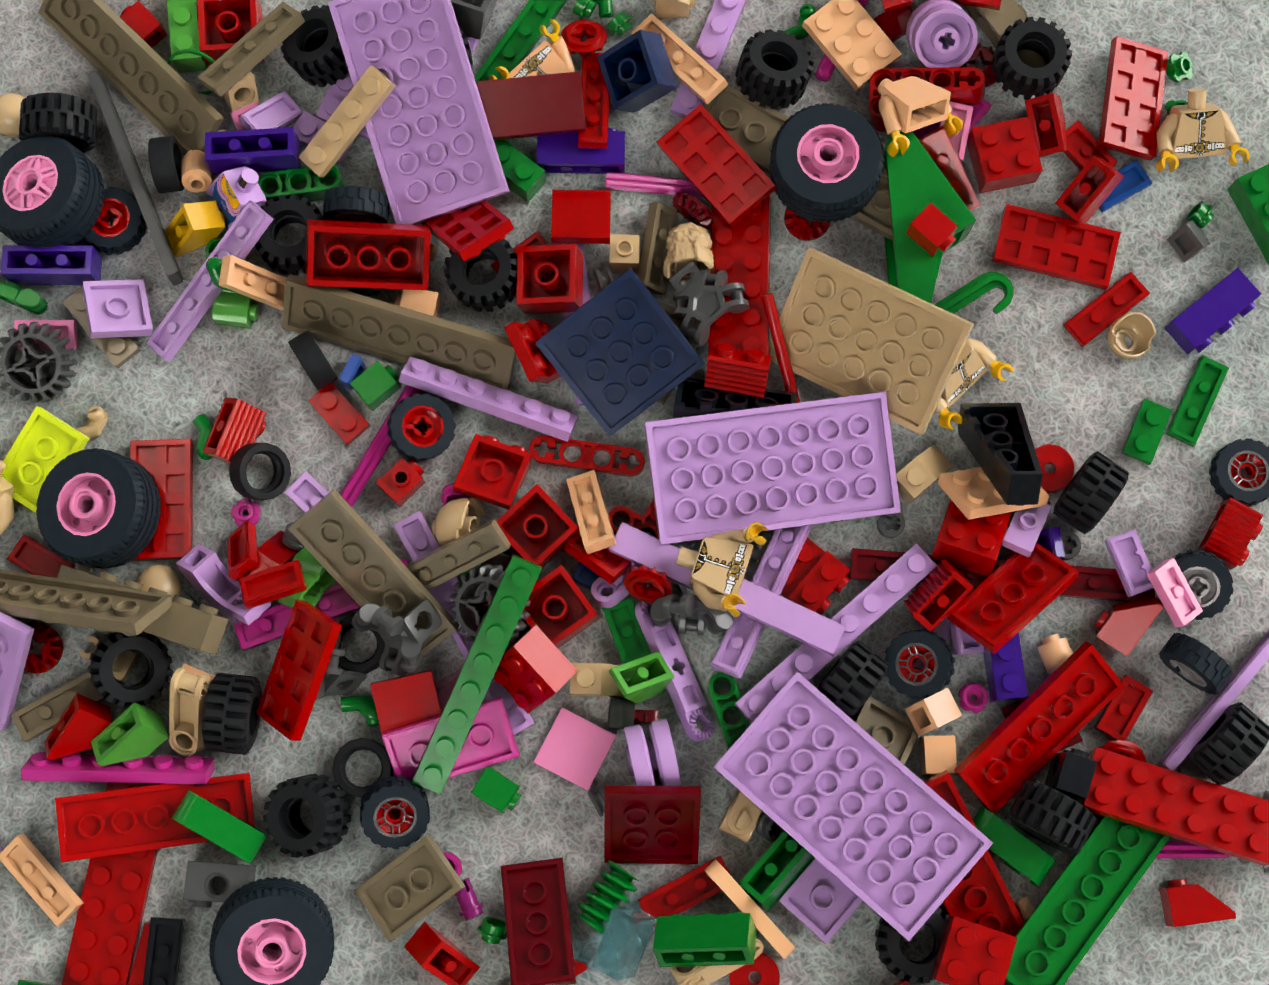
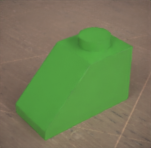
(642, 677)
(130, 736)

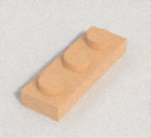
(252, 281)
(591, 512)
(40, 879)

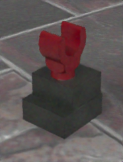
(622, 714)

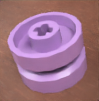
(941, 34)
(652, 756)

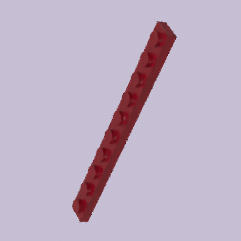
(1090, 584)

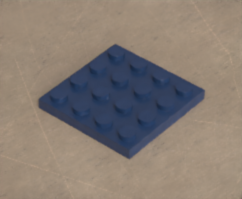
(620, 352)

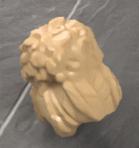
(686, 245)

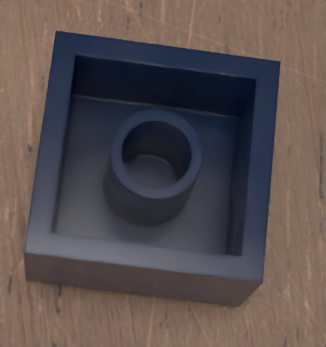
(637, 71)

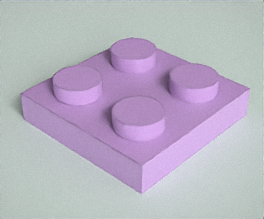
(117, 308)
(820, 900)

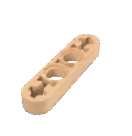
(747, 905)

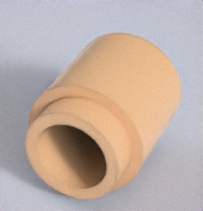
(195, 172)
(1054, 652)

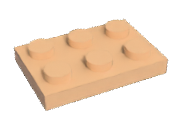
(851, 40)
(976, 494)

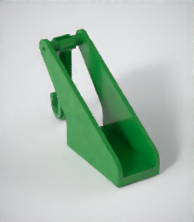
(912, 185)

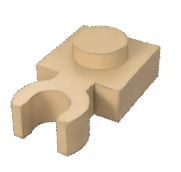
(123, 663)

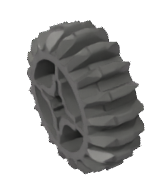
(40, 373)
(472, 609)

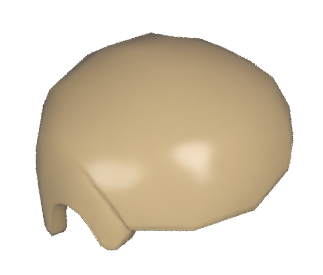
(10, 114)
(1138, 328)
(161, 578)

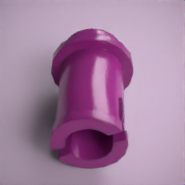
(468, 901)

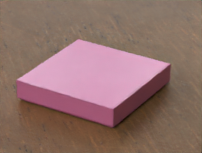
(575, 749)

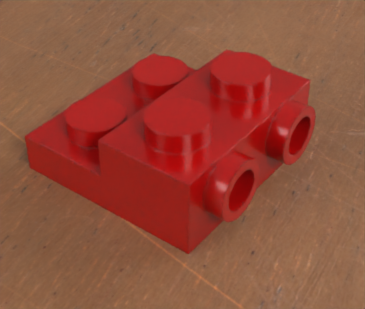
(530, 356)
(493, 471)
(815, 578)

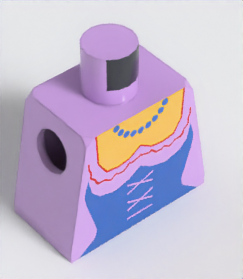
(234, 190)

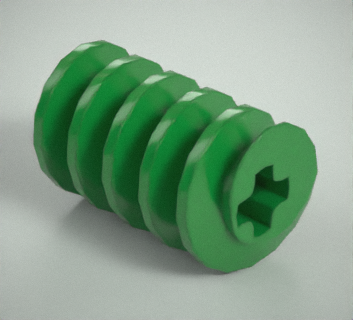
(606, 896)

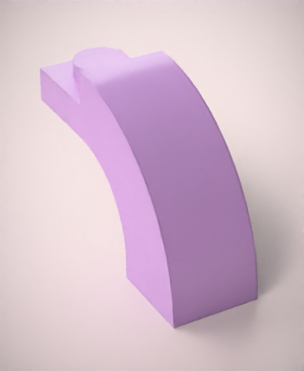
(213, 583)

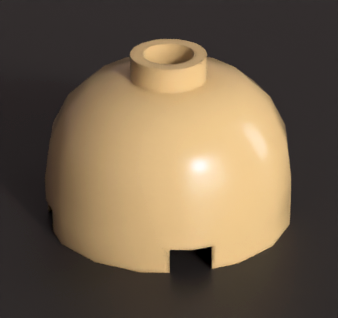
(457, 519)

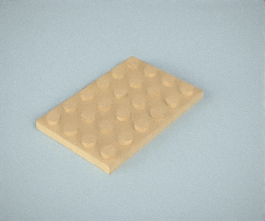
(870, 338)

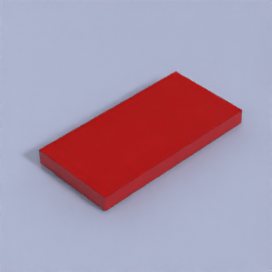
(1012, 597)

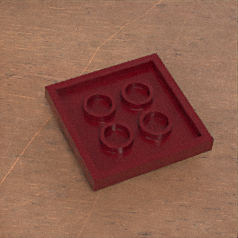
(652, 824)

